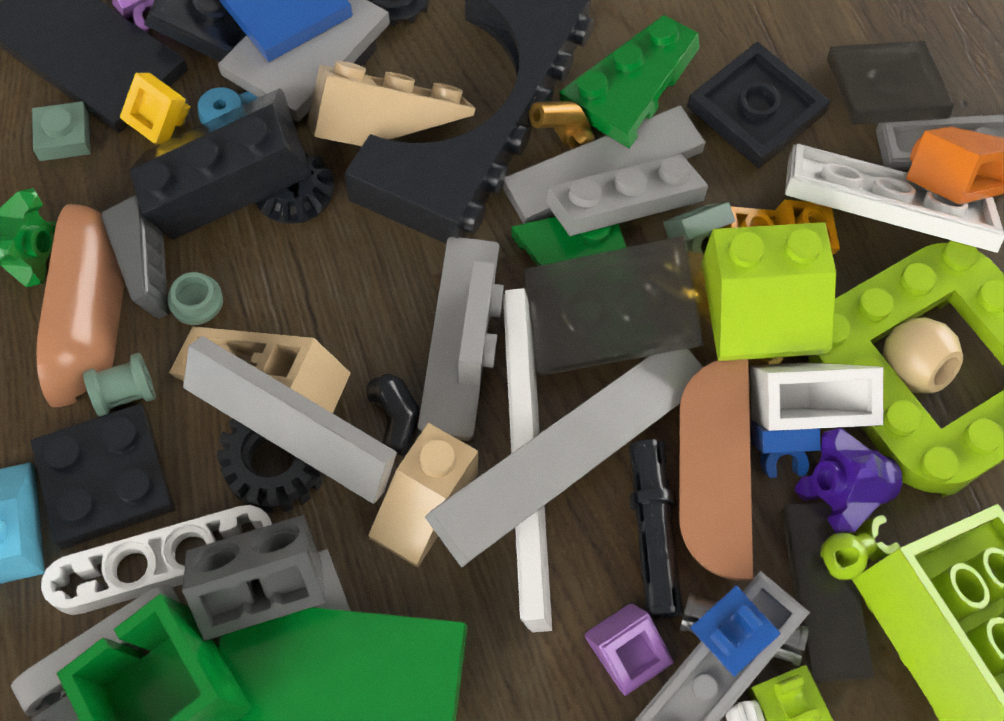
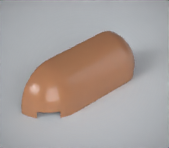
(78, 305)
(717, 469)

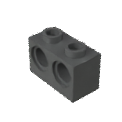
(253, 577)

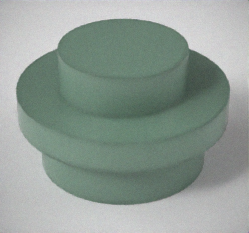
(195, 298)

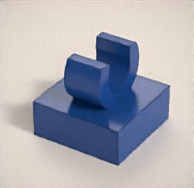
(782, 442)
(735, 631)

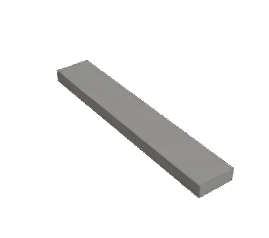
(561, 455)

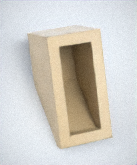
(424, 479)

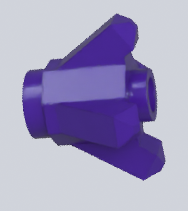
(850, 480)

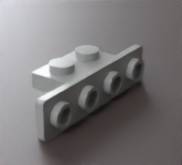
(461, 336)

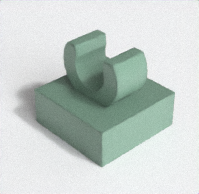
(699, 224)

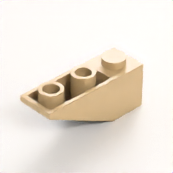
(354, 105)

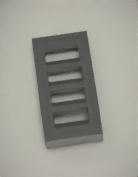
(140, 255)

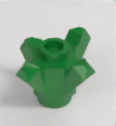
(25, 238)

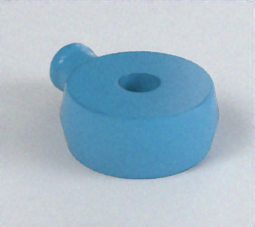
(220, 101)

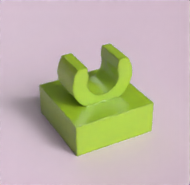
(791, 697)

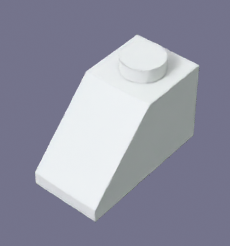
(816, 395)

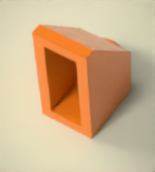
(958, 164)

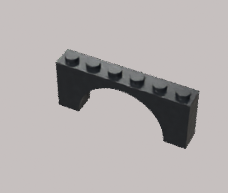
(446, 182)

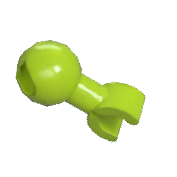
(848, 554)

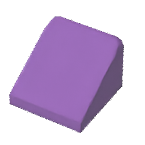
(629, 648)

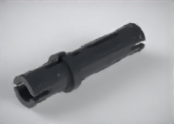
(654, 516)

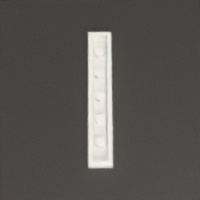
(524, 426)

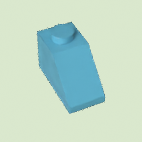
(20, 524)

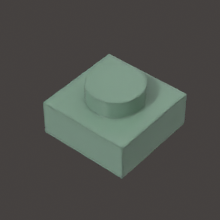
(61, 131)

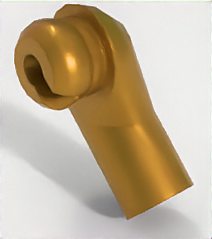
(566, 119)

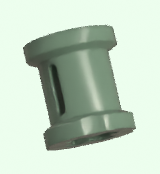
(119, 385)

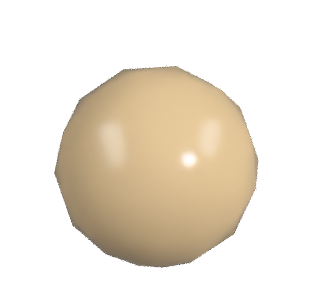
(924, 354)

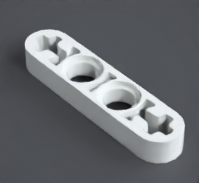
(157, 546)

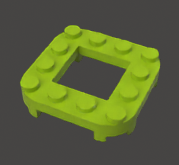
(931, 277)

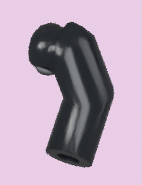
(399, 406)

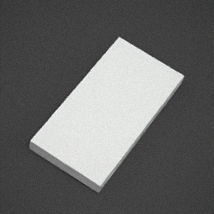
(889, 197)

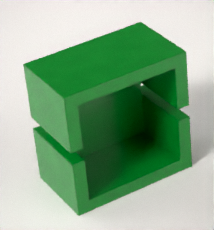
(173, 682)

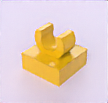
(154, 108)

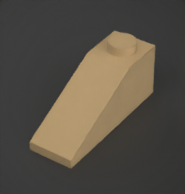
(291, 360)

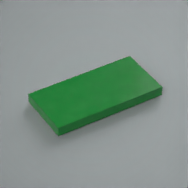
(348, 667)

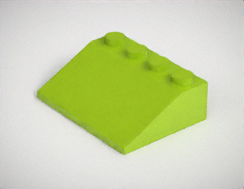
(947, 614)

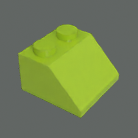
(770, 290)

